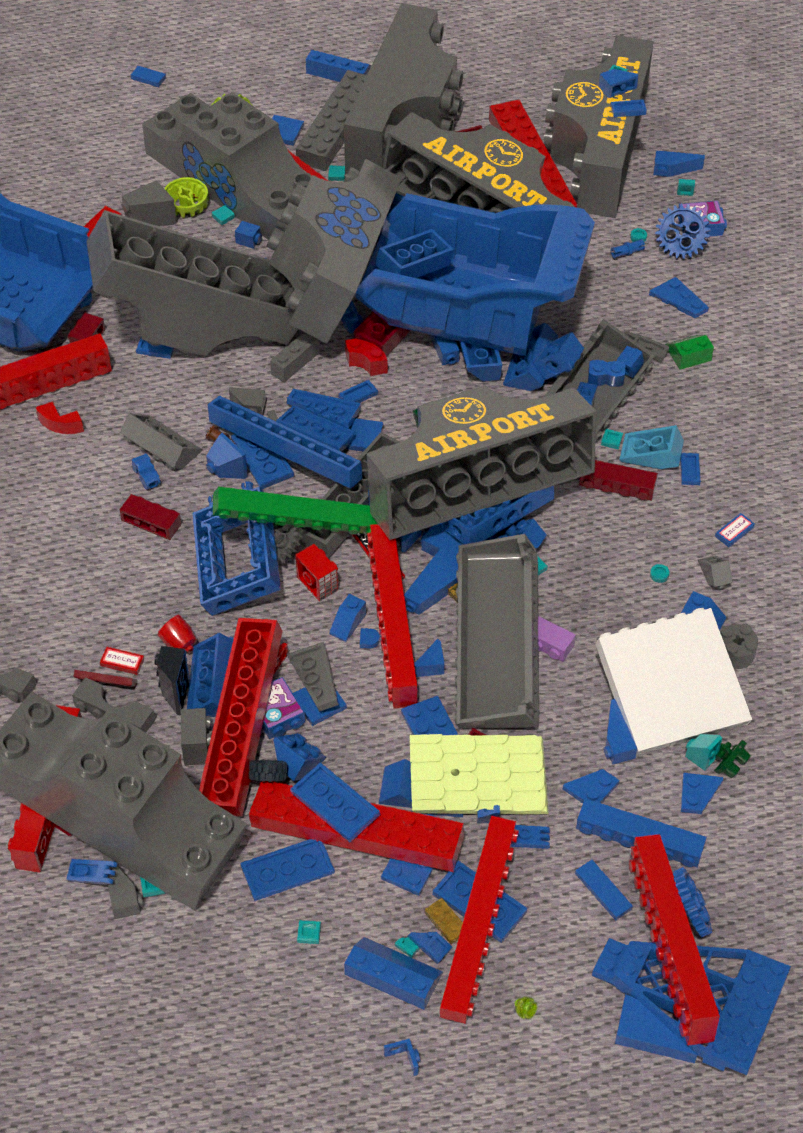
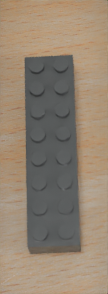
(327, 131)
(357, 494)

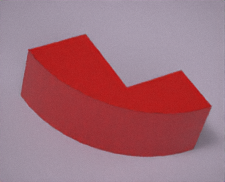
(65, 424)

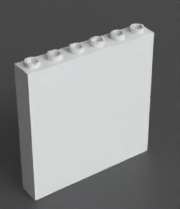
(673, 680)

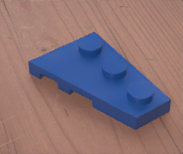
(680, 296)

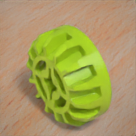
(183, 190)

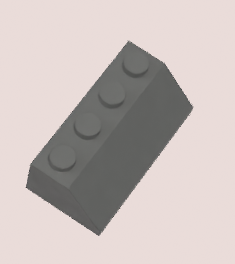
(159, 440)

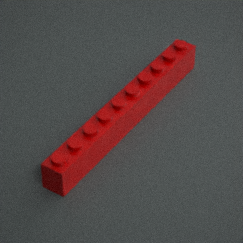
(478, 919)

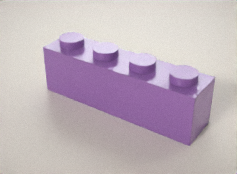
(554, 640)

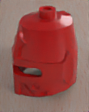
(178, 634)

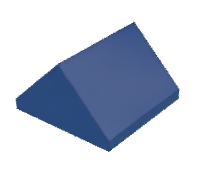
(397, 785)

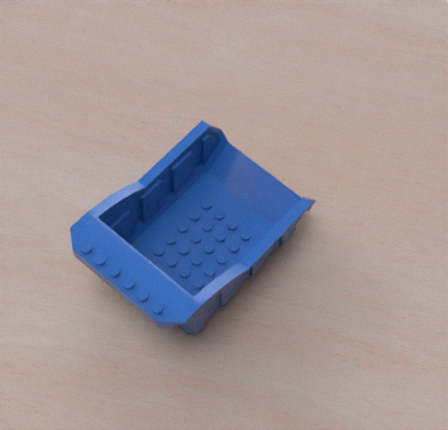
(497, 273)
(41, 274)

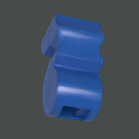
(146, 471)

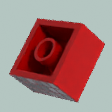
(317, 572)

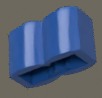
(606, 373)

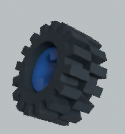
(267, 770)

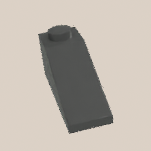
(123, 894)

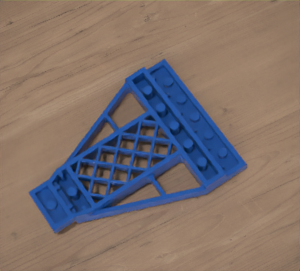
(746, 1007)

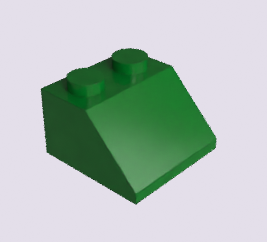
(691, 351)

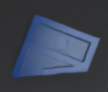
(593, 786)
(698, 791)

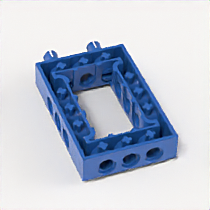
(495, 518)
(217, 591)

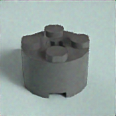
(740, 644)

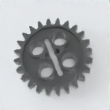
(286, 540)

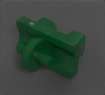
(737, 752)

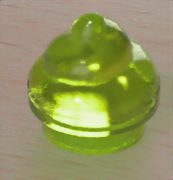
(525, 1007)

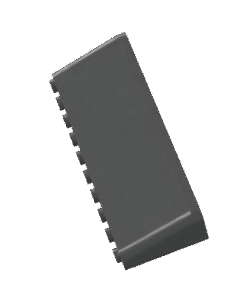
(605, 345)
(497, 634)

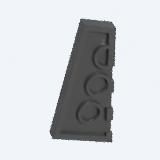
(315, 673)

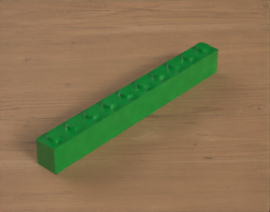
(292, 510)

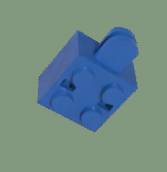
(558, 356)

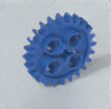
(690, 217)
(693, 902)

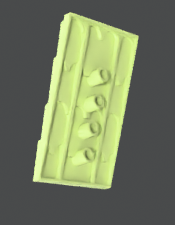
(478, 772)

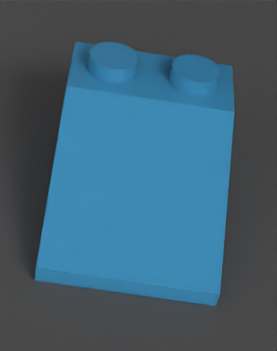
(653, 447)

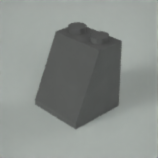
(150, 205)

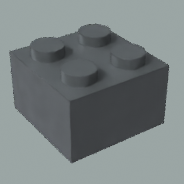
(195, 735)

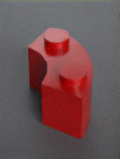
(366, 356)

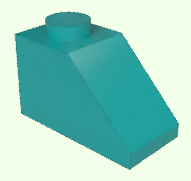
(703, 750)

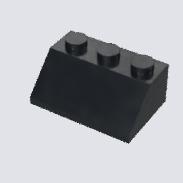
(173, 676)

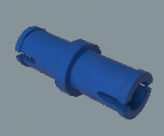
(627, 248)

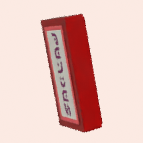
(122, 660)

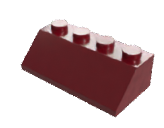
(379, 333)

